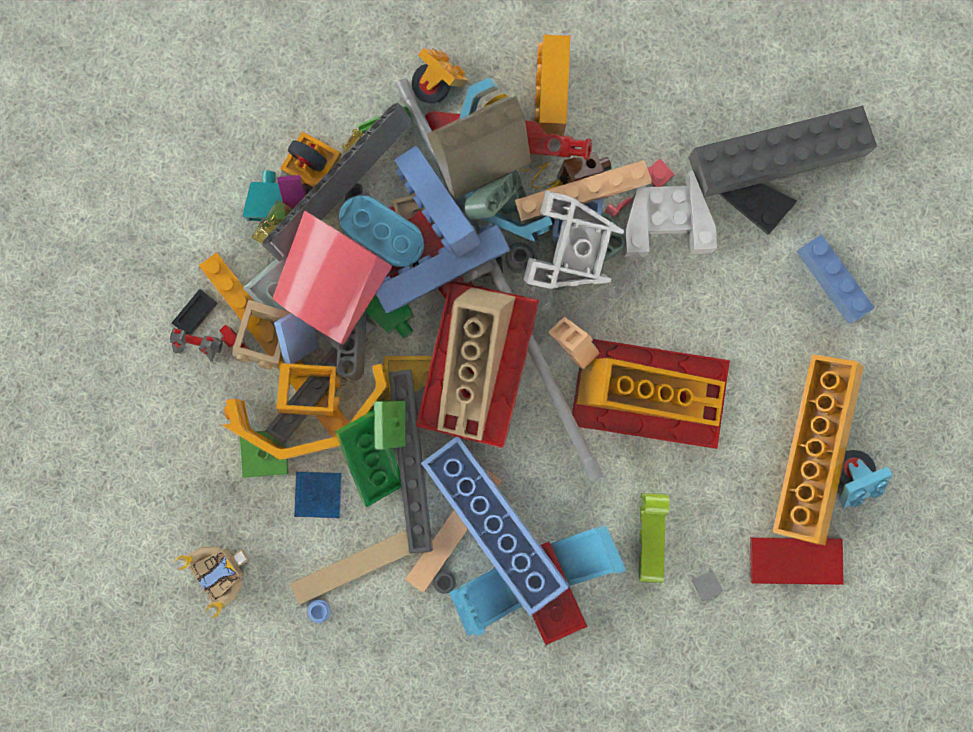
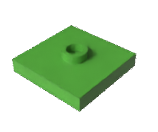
(389, 424)
(259, 462)

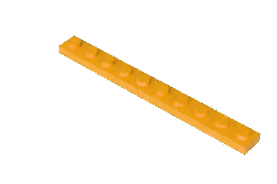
(261, 329)

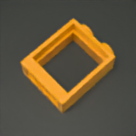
(287, 370)

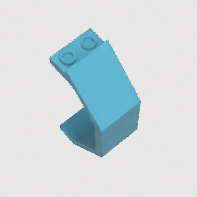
(529, 230)
(580, 557)

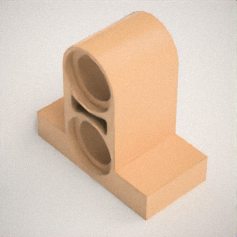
(575, 342)

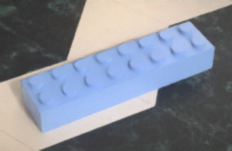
(495, 525)

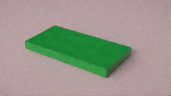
(372, 469)

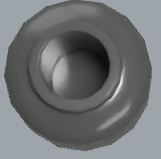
(518, 257)

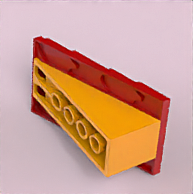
(652, 394)

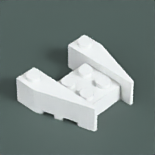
(670, 211)
(579, 245)

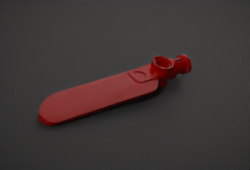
(538, 140)

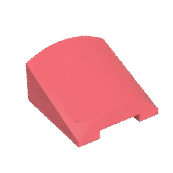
(328, 279)

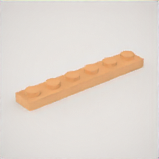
(589, 188)

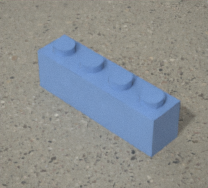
(835, 279)

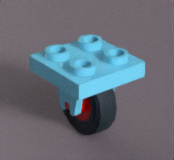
(861, 479)

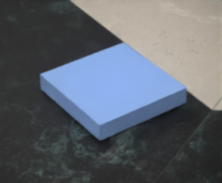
(295, 338)

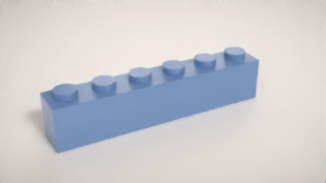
(437, 201)
(439, 270)

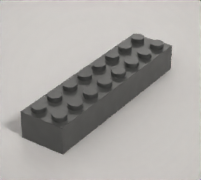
(782, 151)

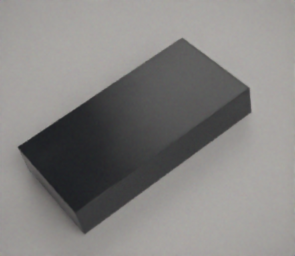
(194, 312)

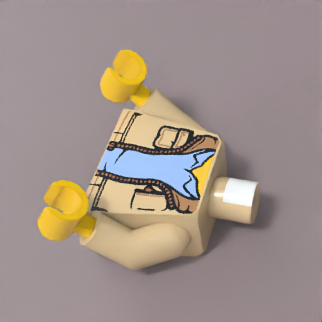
(217, 574)

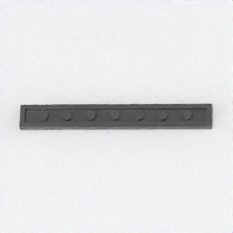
(411, 466)

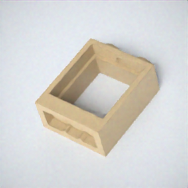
(265, 312)

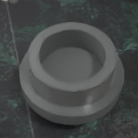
(444, 581)

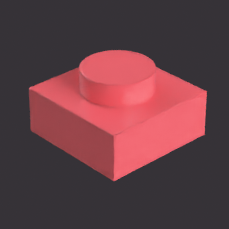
(660, 173)

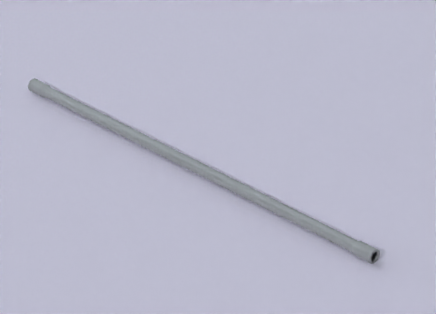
(589, 462)

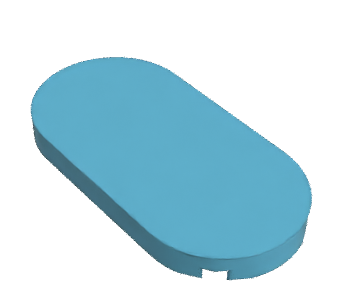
(381, 231)

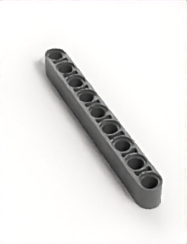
(340, 178)
(358, 335)

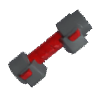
(208, 344)

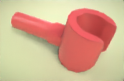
(613, 211)

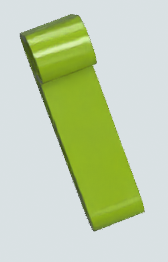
(652, 536)

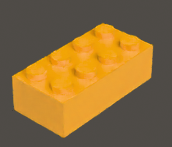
(552, 83)

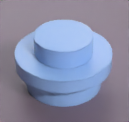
(319, 611)

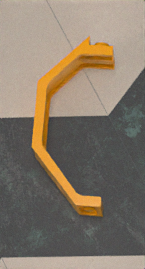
(240, 425)

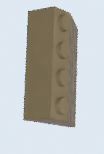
(481, 146)

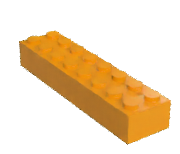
(818, 449)

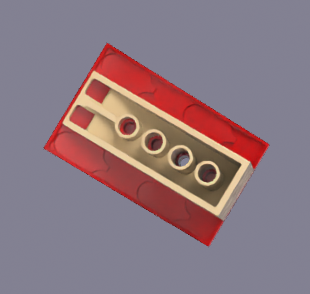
(477, 363)

